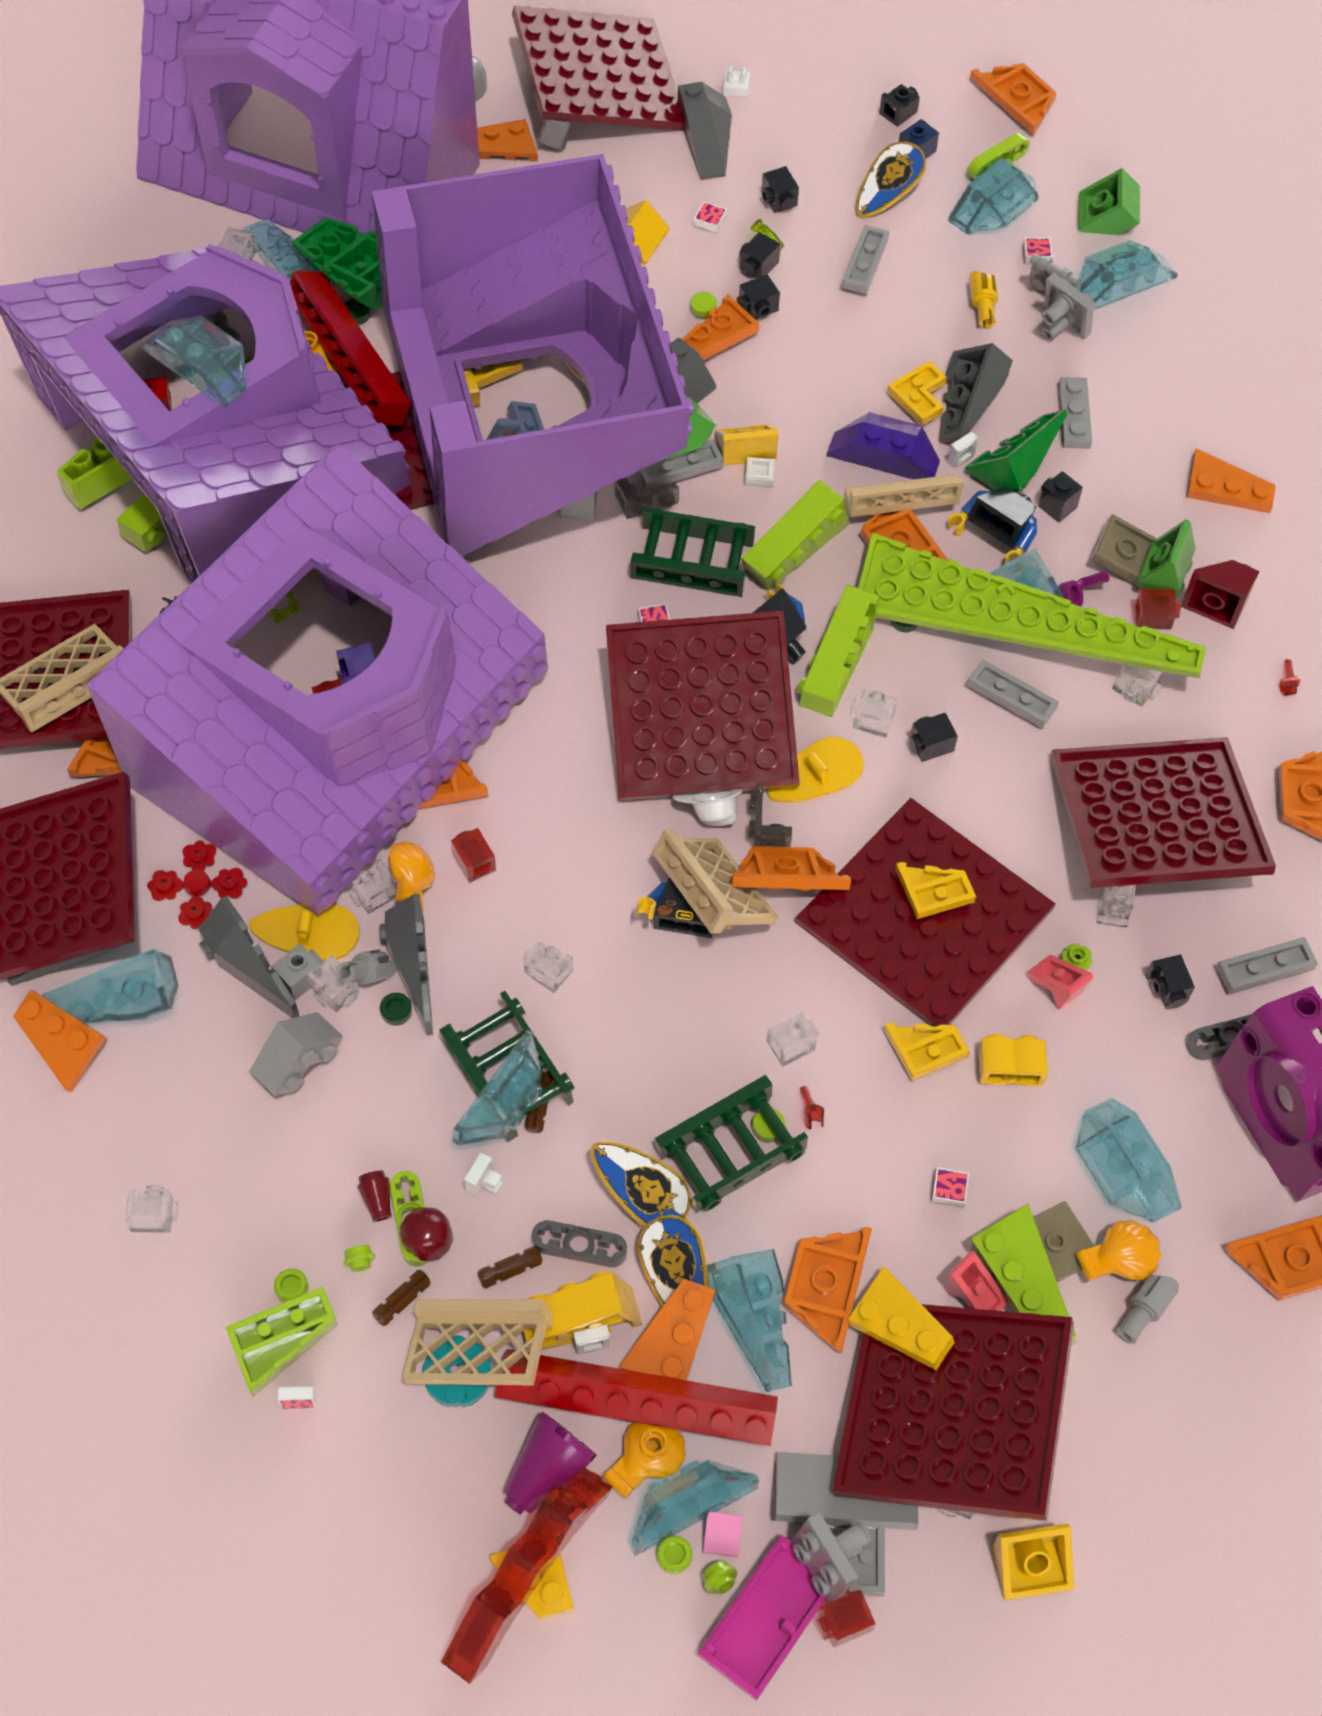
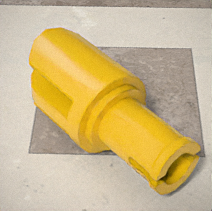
(984, 296)

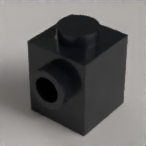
(779, 189)
(759, 255)
(759, 297)
(1060, 496)
(932, 737)

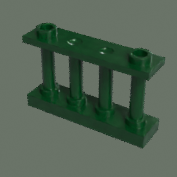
(689, 574)
(475, 1066)
(729, 1112)

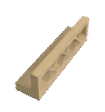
(903, 495)

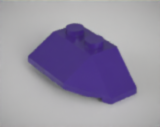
(886, 446)

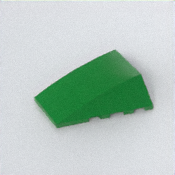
(345, 258)

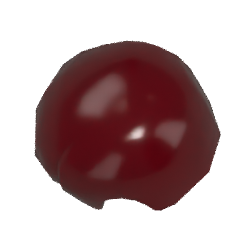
(426, 1233)

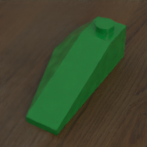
(1018, 456)

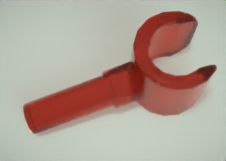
(1289, 684)
(812, 1111)

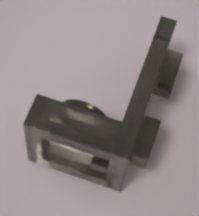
(634, 503)
(766, 835)

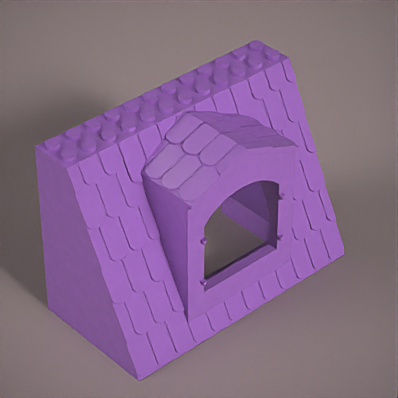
(373, 77)
(515, 273)
(201, 462)
(329, 776)

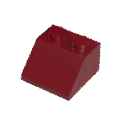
(1220, 591)

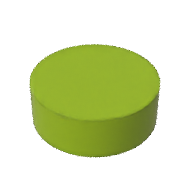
(702, 304)
(762, 1130)
(290, 1284)
(674, 1555)

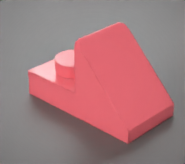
(1061, 978)
(975, 1285)

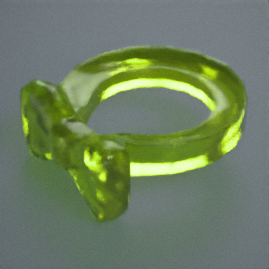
(758, 226)
(293, 607)

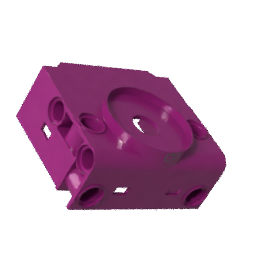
(1275, 1050)

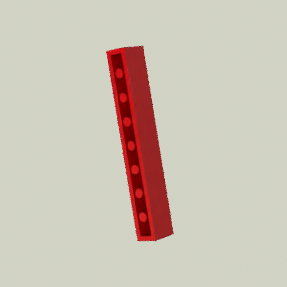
(349, 348)
(645, 1399)

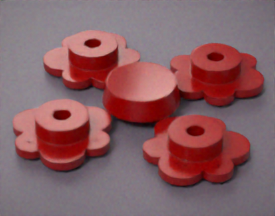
(197, 883)

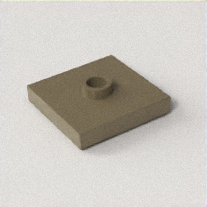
(1122, 548)
(1062, 1239)

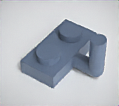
(523, 419)

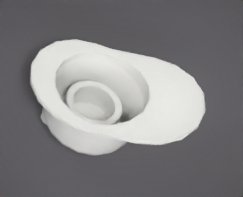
(713, 808)

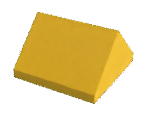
(647, 227)
(747, 441)
(1034, 1561)

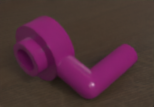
(1073, 589)

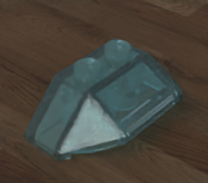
(994, 198)
(1123, 272)
(202, 357)
(504, 1096)
(1127, 1161)
(687, 1499)

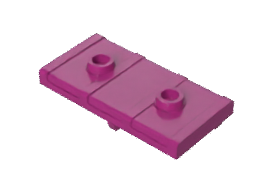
(764, 1621)

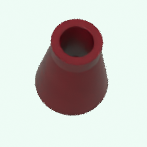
(376, 1194)

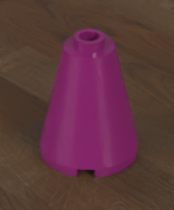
(547, 1460)

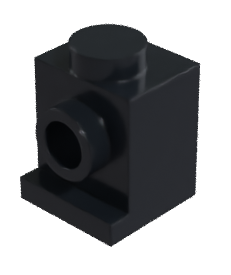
(905, 102)
(1171, 980)

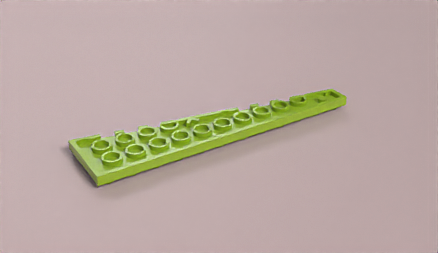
(973, 602)

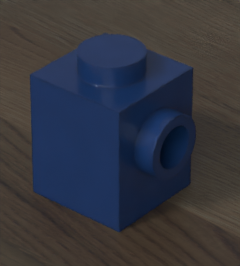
(921, 135)

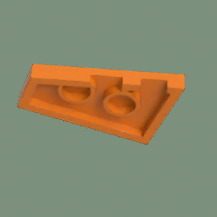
(508, 140)
(721, 329)
(1228, 485)
(59, 1038)
(674, 1334)

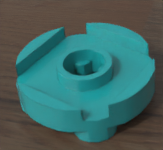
(457, 1395)

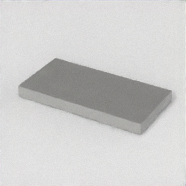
(806, 1488)

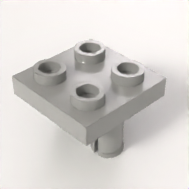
(1066, 308)
(829, 1555)

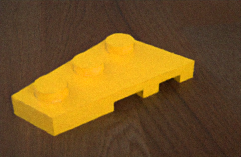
(900, 1321)

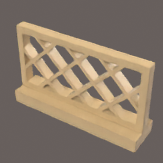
(68, 688)
(704, 890)
(484, 1316)

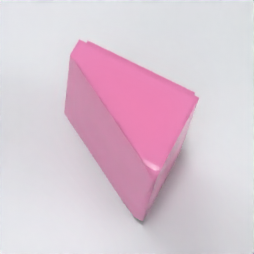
(722, 1534)

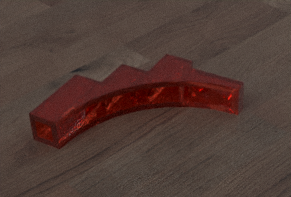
(521, 1571)

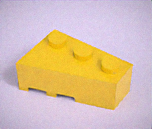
(587, 1305)

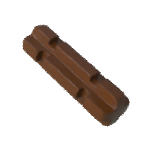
(534, 1121)
(510, 1267)
(401, 1297)

